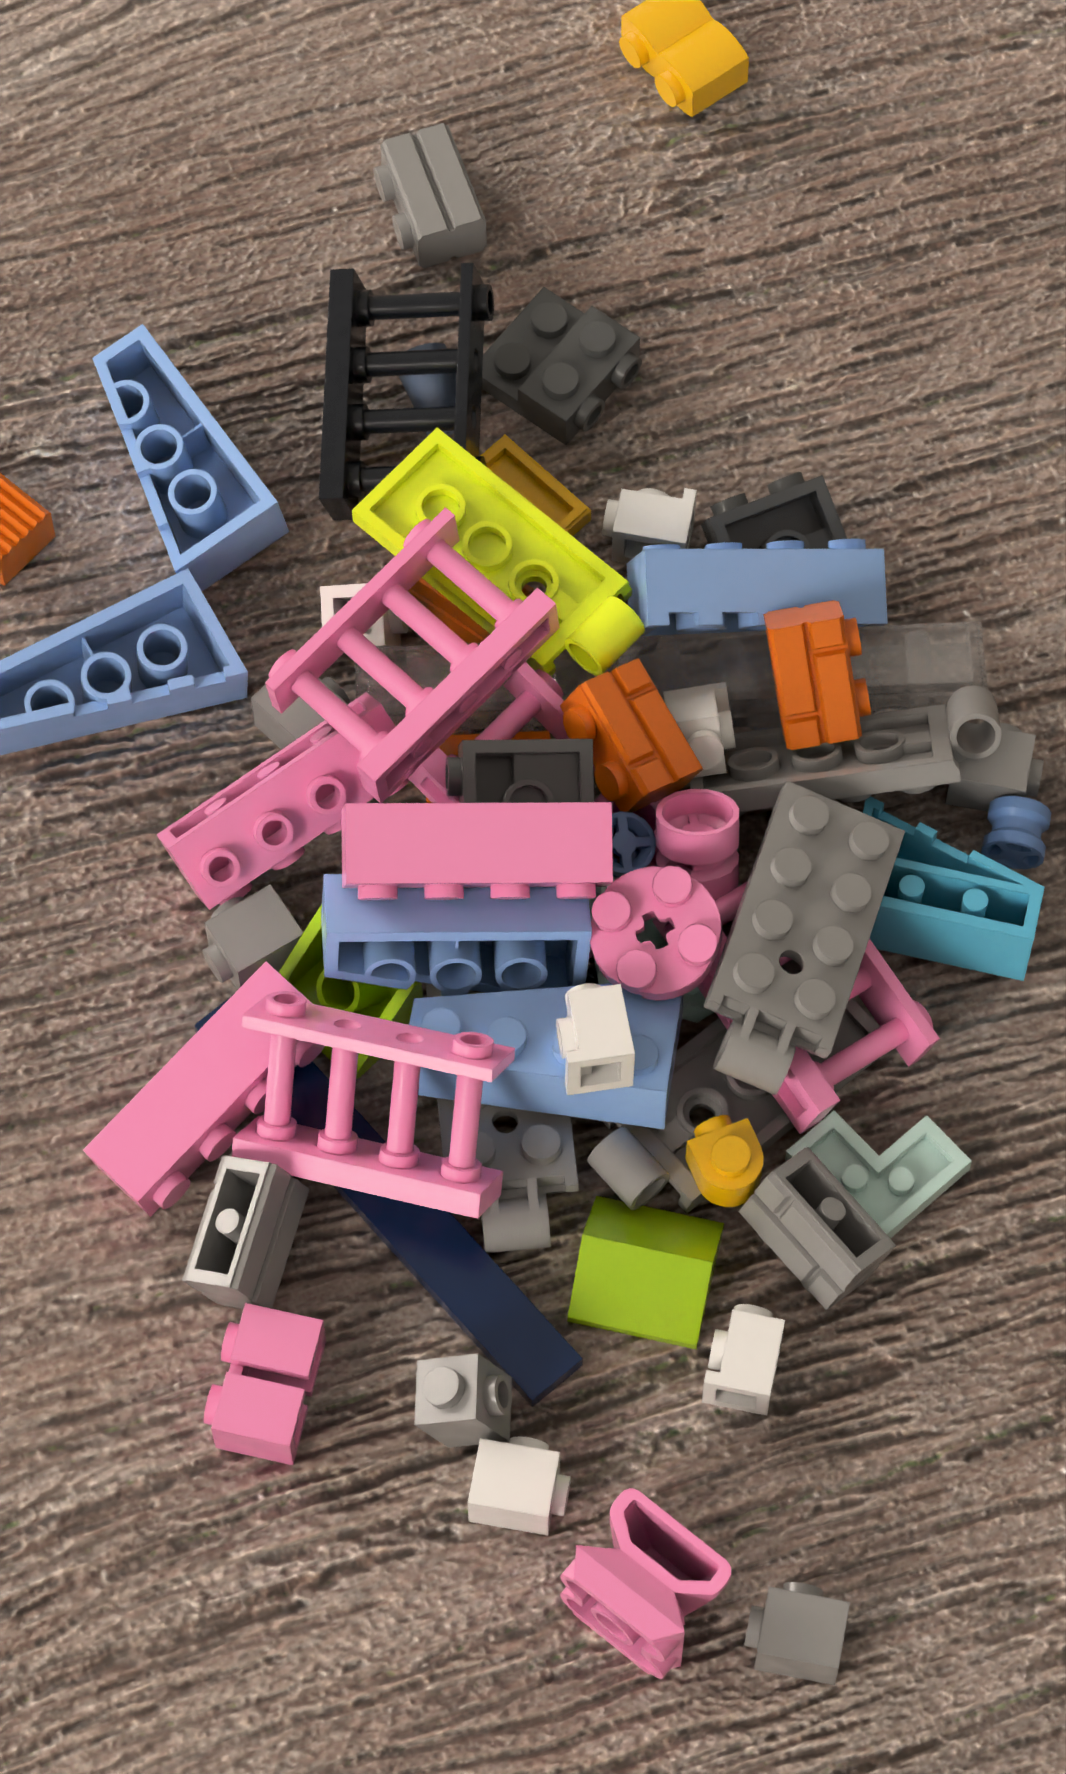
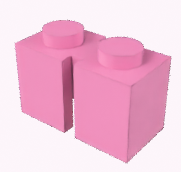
(263, 1393)

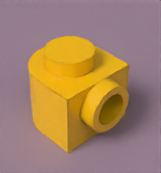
(725, 1160)

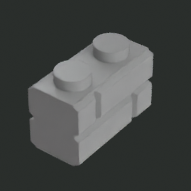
(432, 196)
(817, 1228)
(246, 1233)

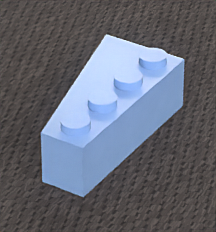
(194, 477)
(734, 586)
(120, 668)
(455, 942)
(538, 1072)

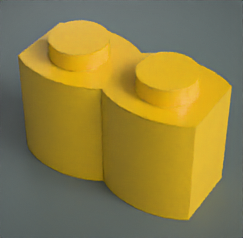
(685, 51)

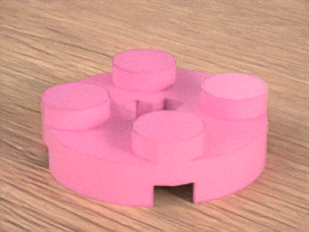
(669, 897)

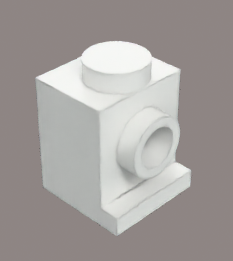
(648, 519)
(705, 723)
(596, 1039)
(746, 1360)

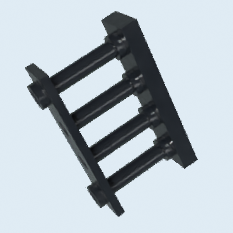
(353, 364)

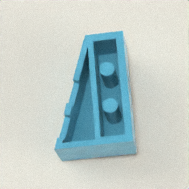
(955, 905)

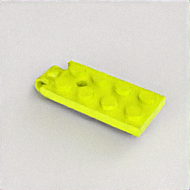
(509, 546)

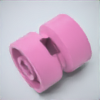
(700, 836)

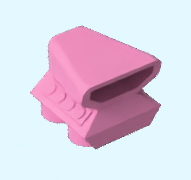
(644, 1583)

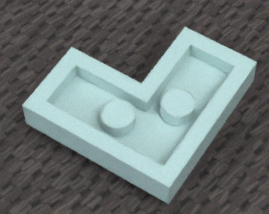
(891, 1184)

